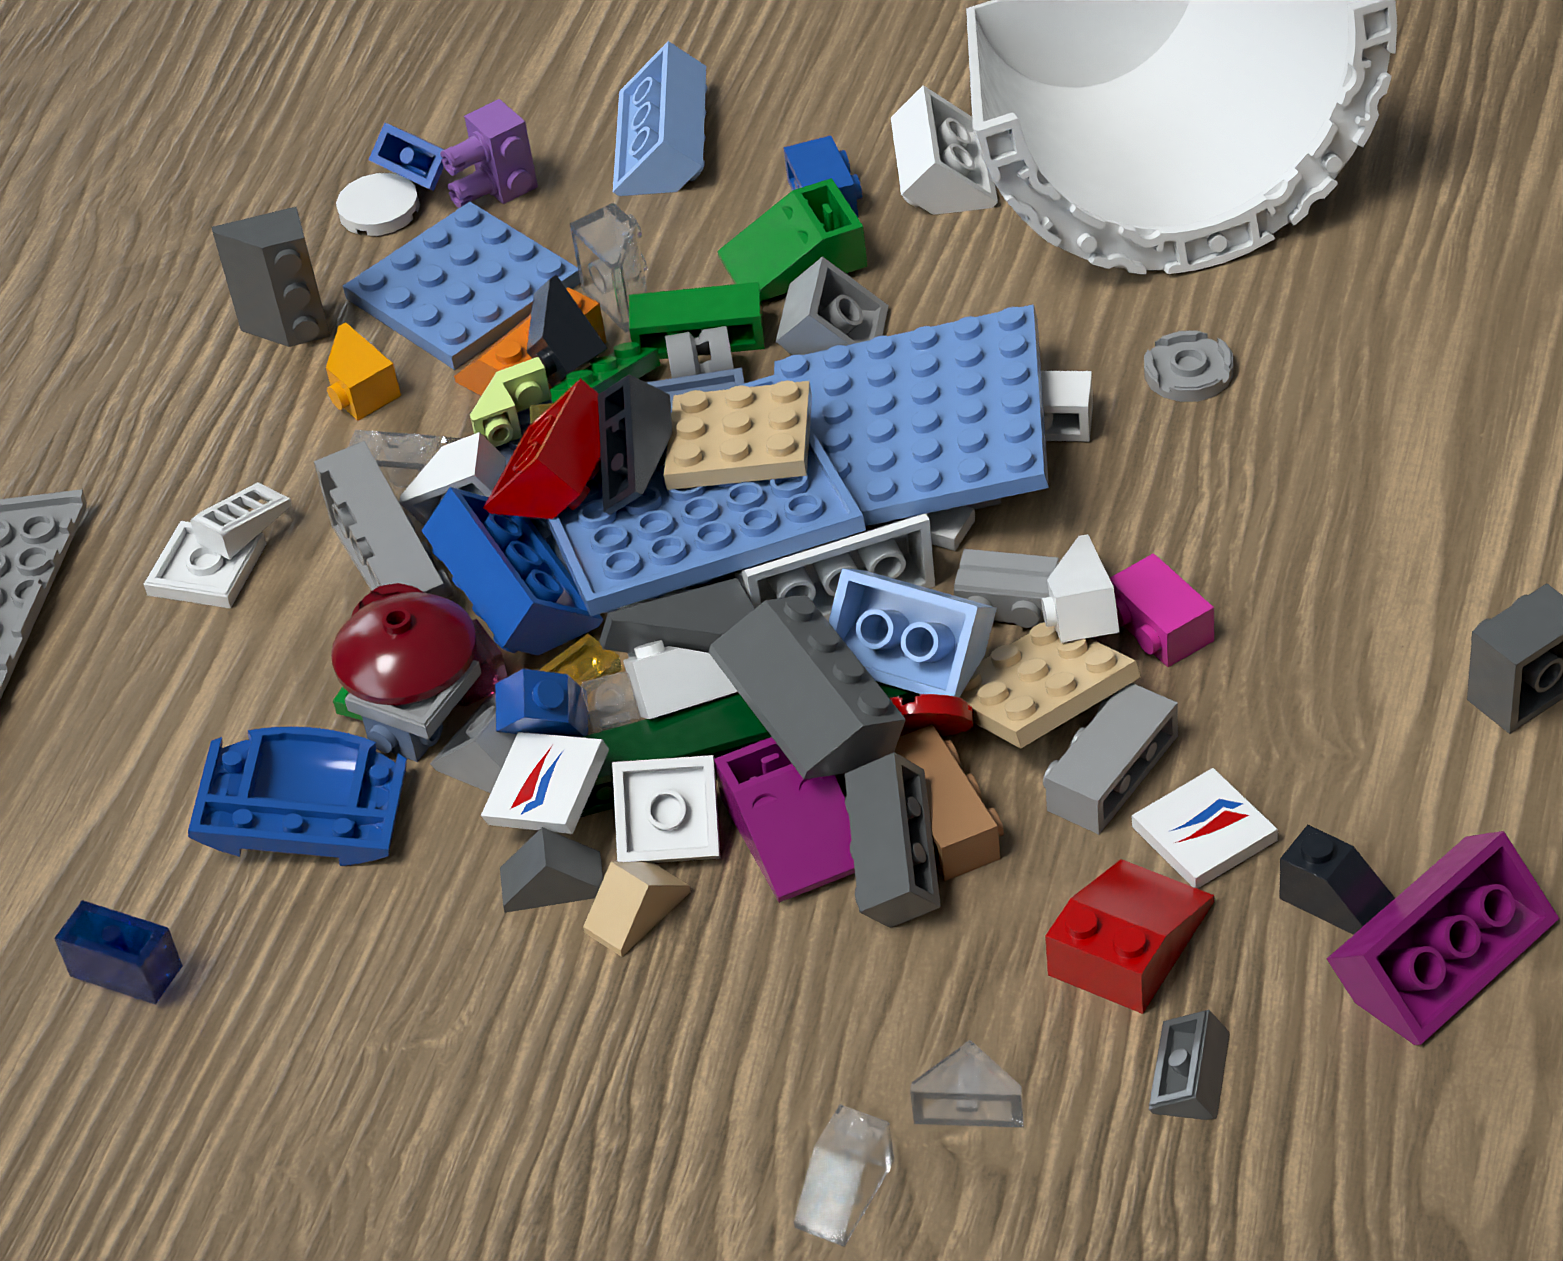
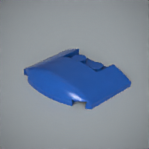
(299, 795)

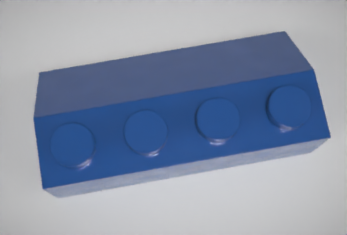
(508, 574)

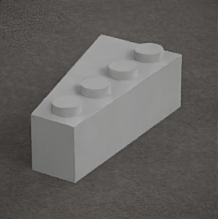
(374, 524)

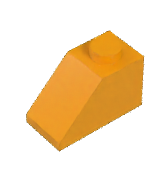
(359, 374)

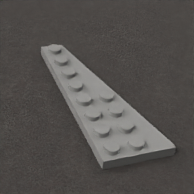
(32, 547)

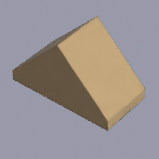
(632, 903)

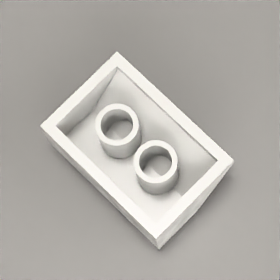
(940, 157)

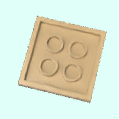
(739, 435)
(1043, 683)

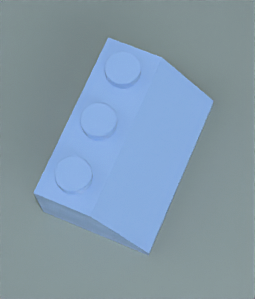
(911, 632)

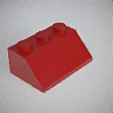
(552, 459)

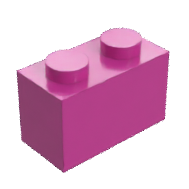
(1162, 610)

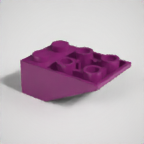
(788, 822)

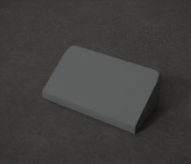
(1190, 1067)

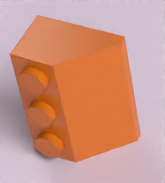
(513, 346)

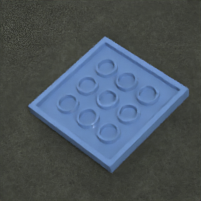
(459, 284)

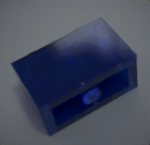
(118, 952)

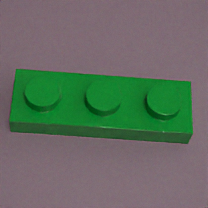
(609, 369)

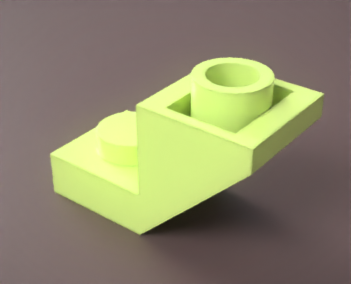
(507, 394)

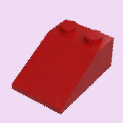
(1124, 933)

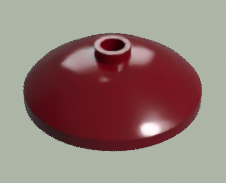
(404, 648)

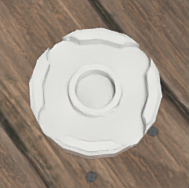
(377, 204)

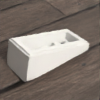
(230, 525)

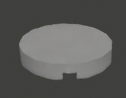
(1188, 366)

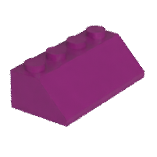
(1444, 937)

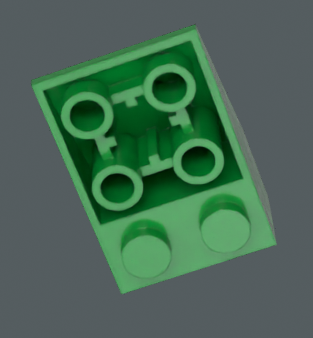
(793, 237)

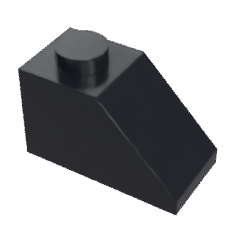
(560, 332)
(1331, 881)

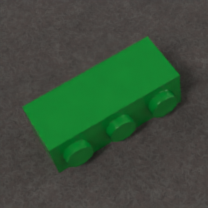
(696, 309)

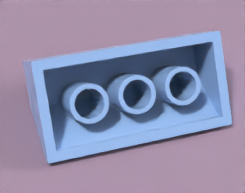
(661, 125)

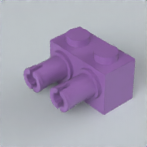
(500, 154)

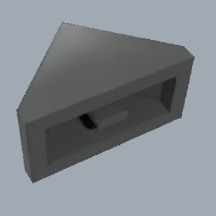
(550, 872)

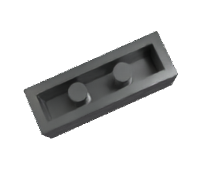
(891, 840)

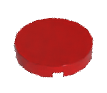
(946, 713)

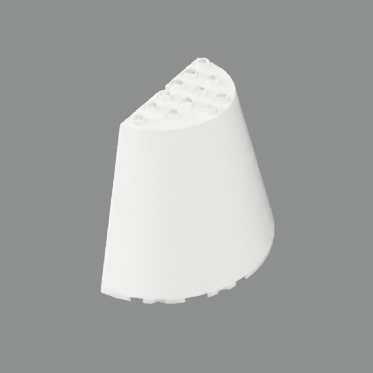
(1172, 122)

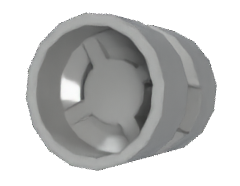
(684, 349)

